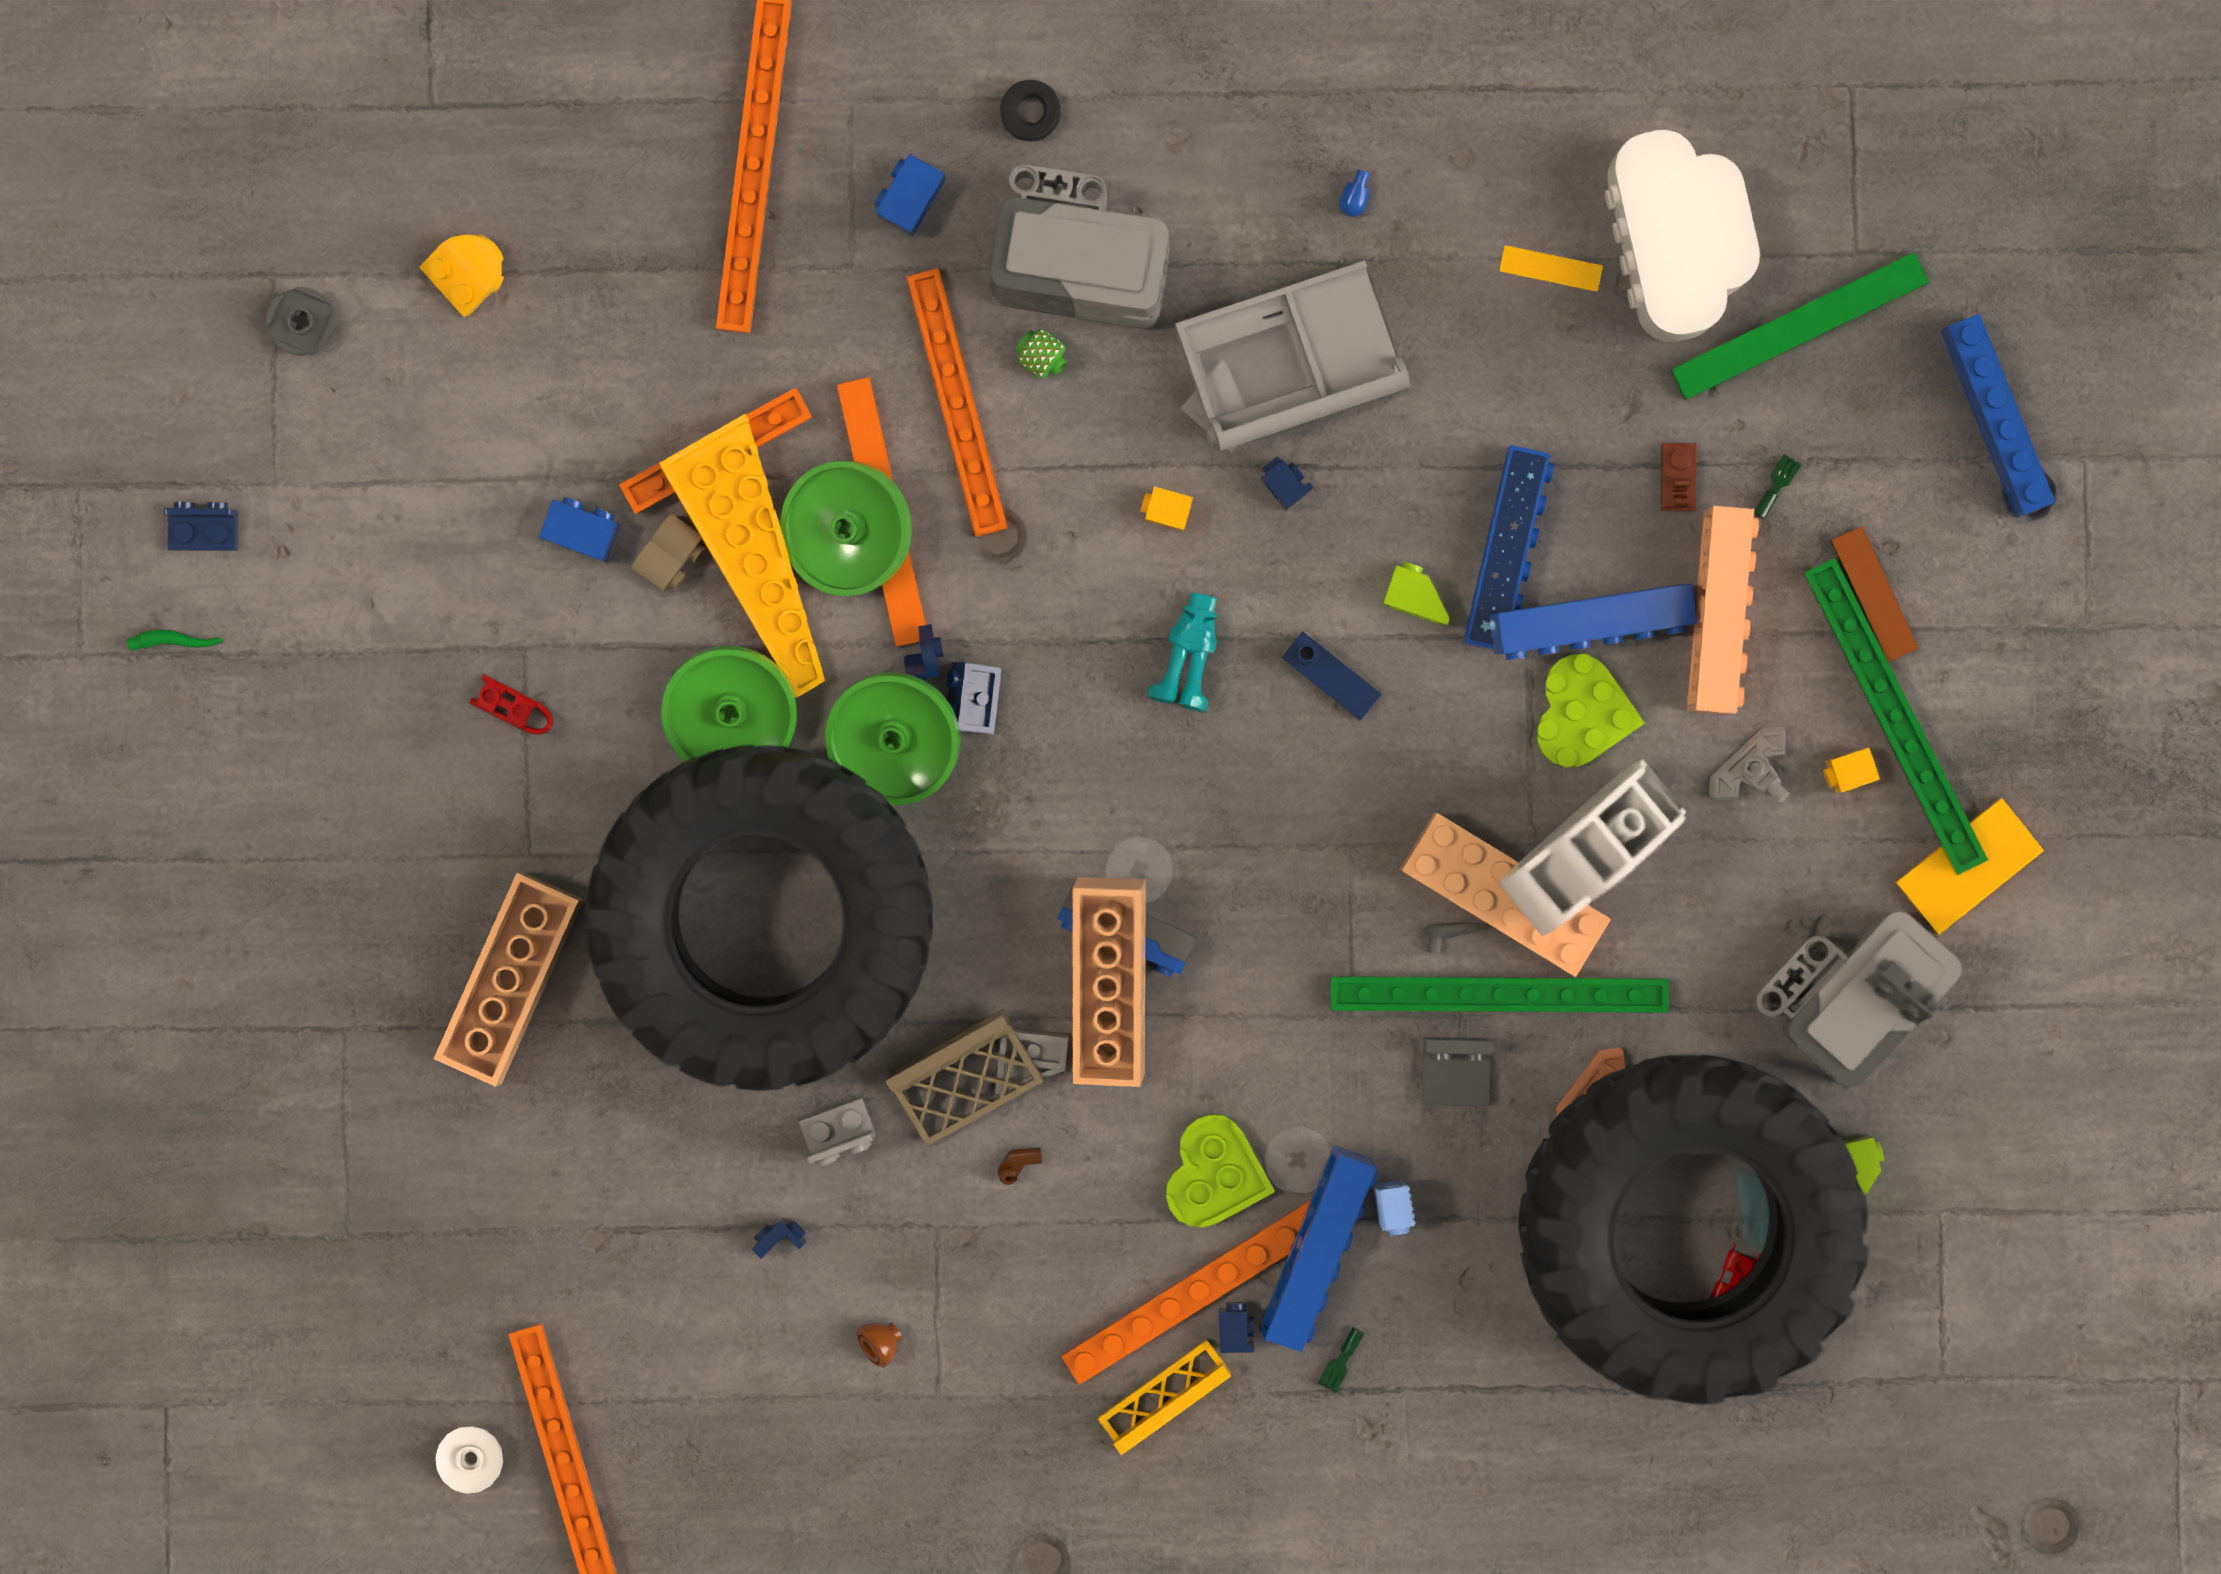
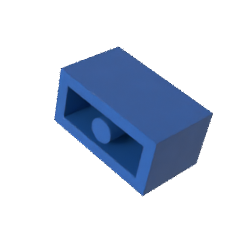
(909, 194)
(579, 529)

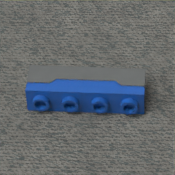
(1164, 943)

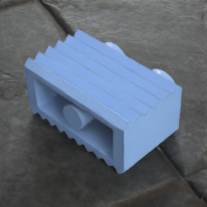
(1394, 1206)

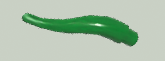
(159, 636)

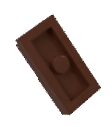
(1678, 476)

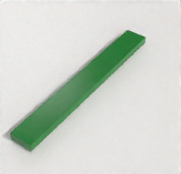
(1799, 326)

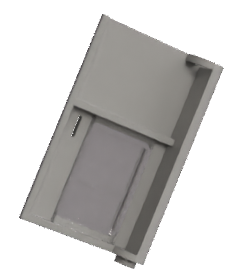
(1285, 369)

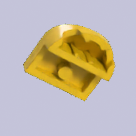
(465, 270)

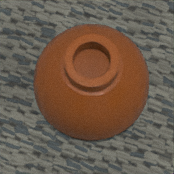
(879, 1342)

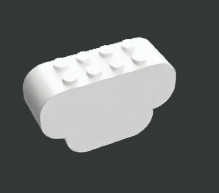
(1680, 232)
(1594, 848)

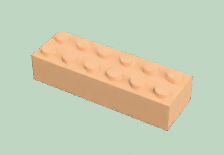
(1721, 610)
(1468, 875)
(508, 979)
(1109, 981)

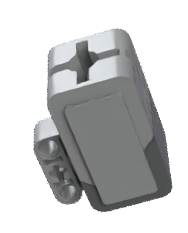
(1075, 255)
(1840, 1017)

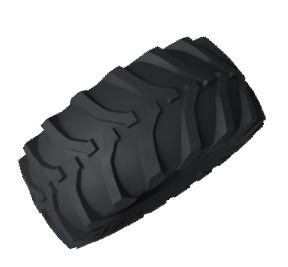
(684, 1012)
(1765, 1321)

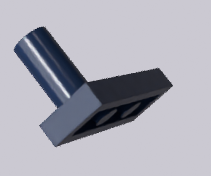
(1331, 676)

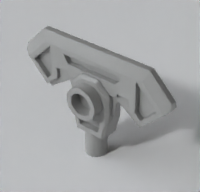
(1752, 767)

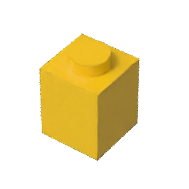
(1166, 508)
(1851, 770)

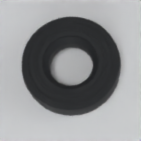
(1030, 131)

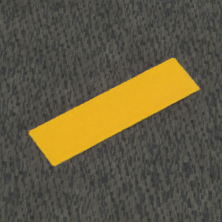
(1551, 268)

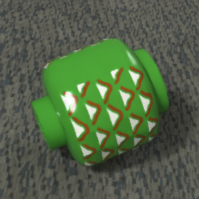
(1041, 353)

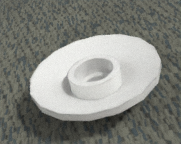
(457, 1471)

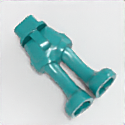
(1193, 635)

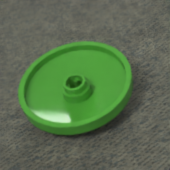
(846, 527)
(727, 701)
(895, 735)

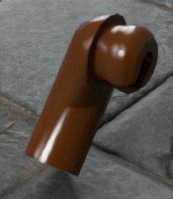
(1015, 1161)

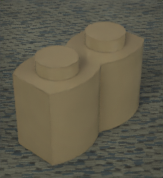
(669, 554)

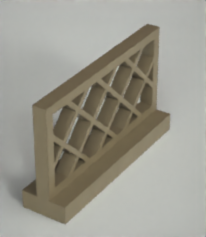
(944, 1056)

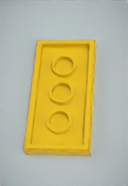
(1947, 897)

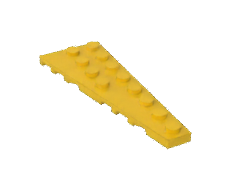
(733, 512)

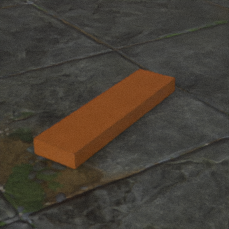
(1874, 593)

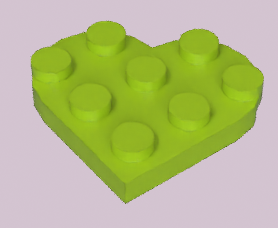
(1584, 713)
(1216, 1174)

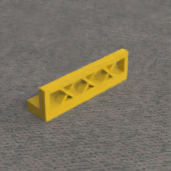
(1171, 1408)

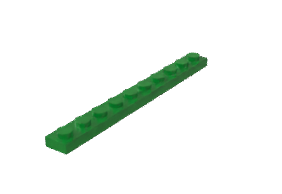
(1895, 716)
(1499, 994)

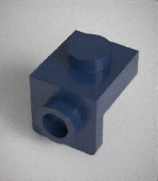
(925, 664)
(769, 1236)

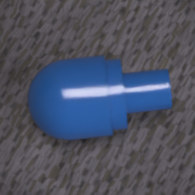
(1355, 195)

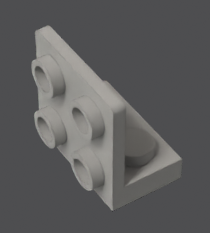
(836, 1131)

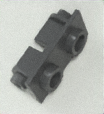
(1913, 1002)

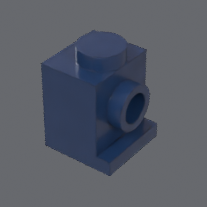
(1285, 482)
(1235, 1328)

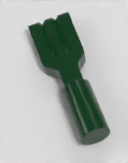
(1780, 477)
(1336, 1369)

